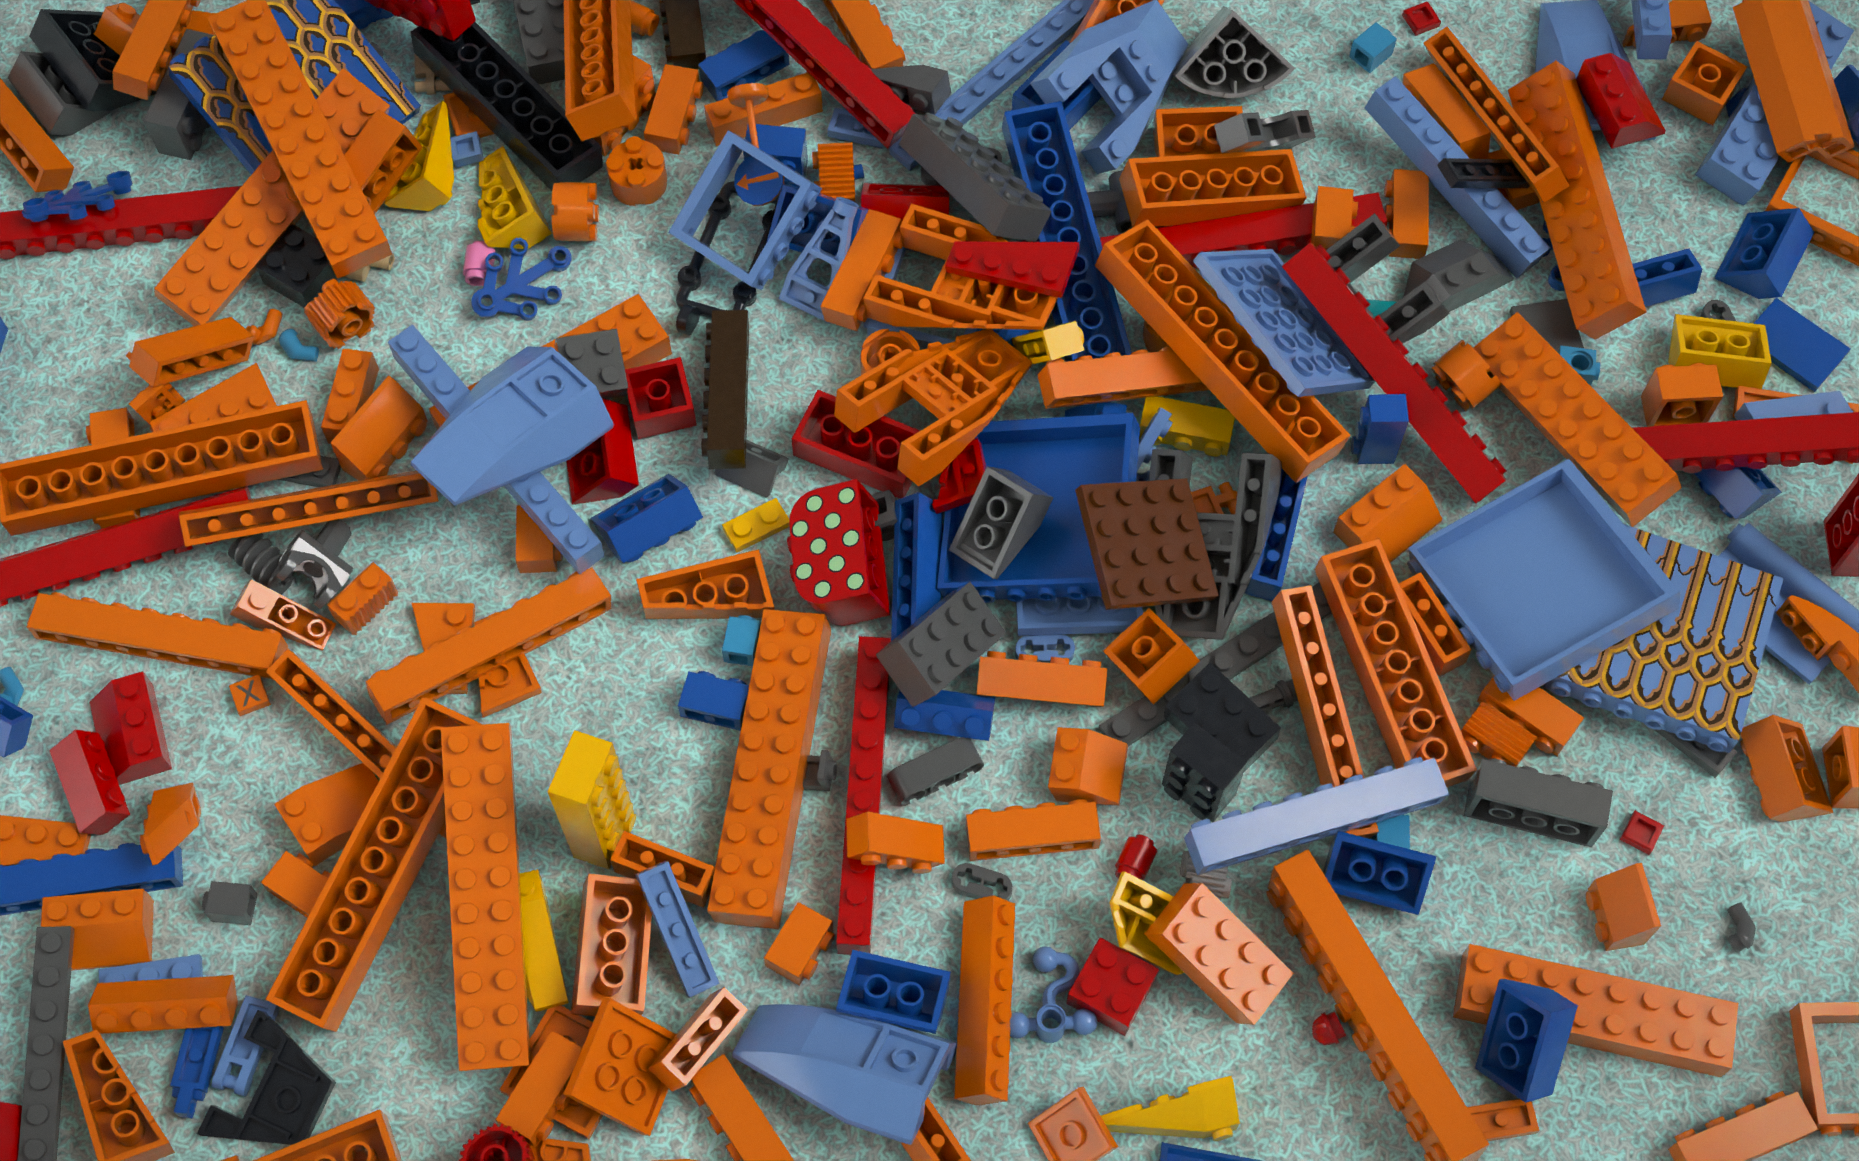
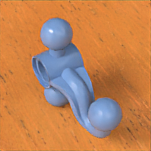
(1082, 1021)

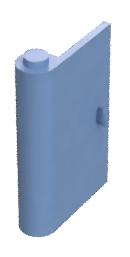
(1757, 551)

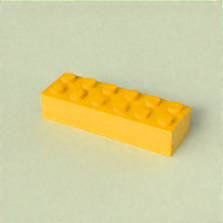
(591, 799)

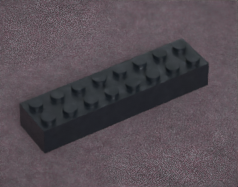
(509, 104)

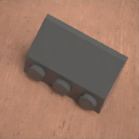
(50, 96)

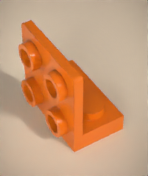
(155, 400)

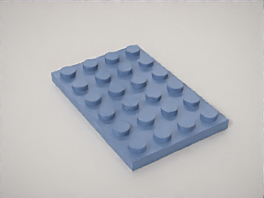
(1283, 322)

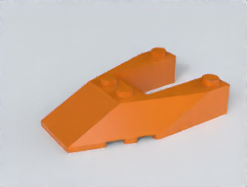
(953, 299)
(955, 381)

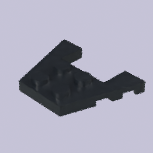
(286, 1098)

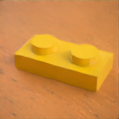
(756, 525)

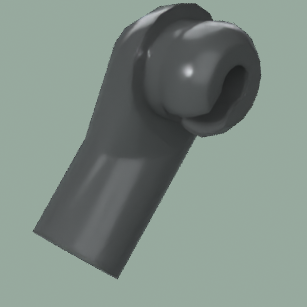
(1745, 928)

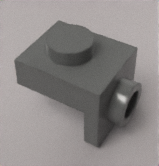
(820, 772)

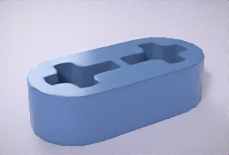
(1045, 643)

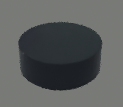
(687, 319)

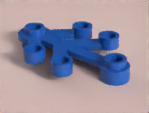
(75, 200)
(518, 283)

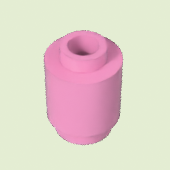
(474, 262)

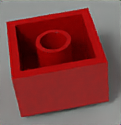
(660, 398)
(1112, 985)

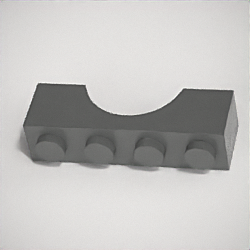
(1250, 133)

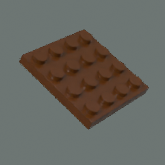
(1146, 543)

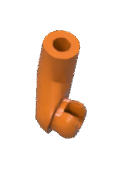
(267, 330)

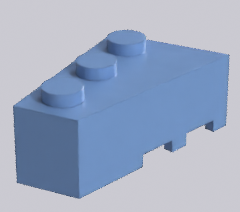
(1803, 405)

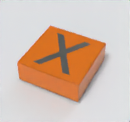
(249, 695)

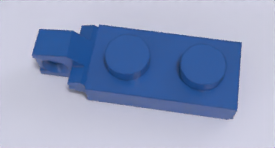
(194, 1068)

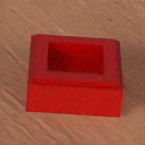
(1421, 18)
(1642, 832)

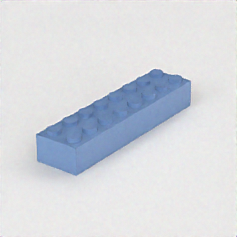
(1745, 146)

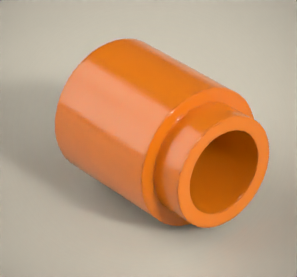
(643, 19)

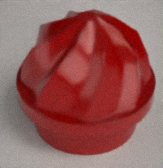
(1328, 1029)

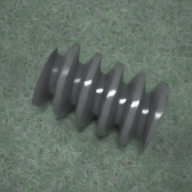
(259, 561)

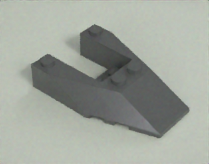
(1364, 249)
(1231, 540)

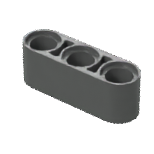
(933, 769)

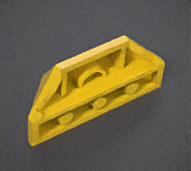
(1134, 910)

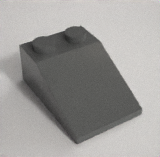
(999, 521)

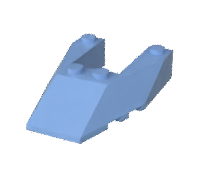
(1129, 65)

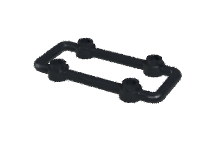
(690, 277)

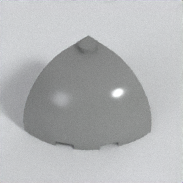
(1231, 59)

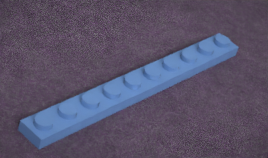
(1007, 67)

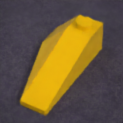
(431, 174)
(507, 204)
(542, 962)
(1202, 1112)

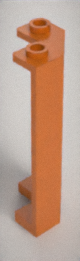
(1793, 78)

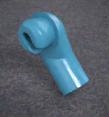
(13, 688)

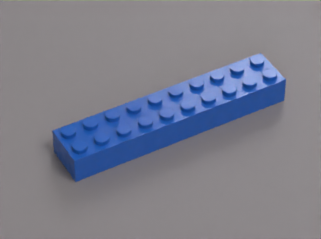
(1047, 161)

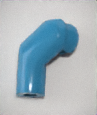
(294, 349)

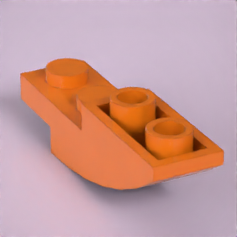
(1823, 635)

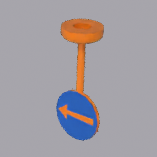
(754, 180)

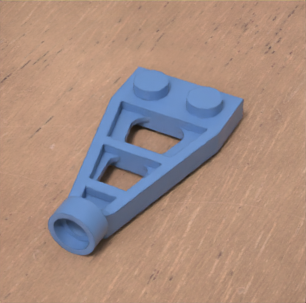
(803, 291)

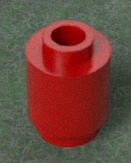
(1136, 857)

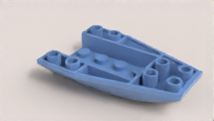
(1575, 33)
(514, 425)
(848, 1064)

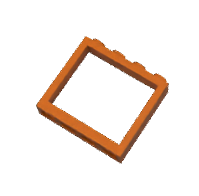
(1825, 234)
(1802, 1021)

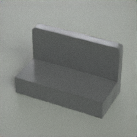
(760, 470)

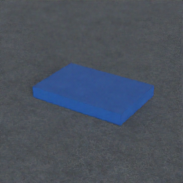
(1800, 345)

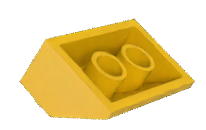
(1733, 346)

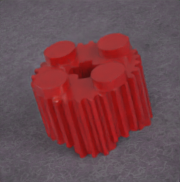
(495, 1144)

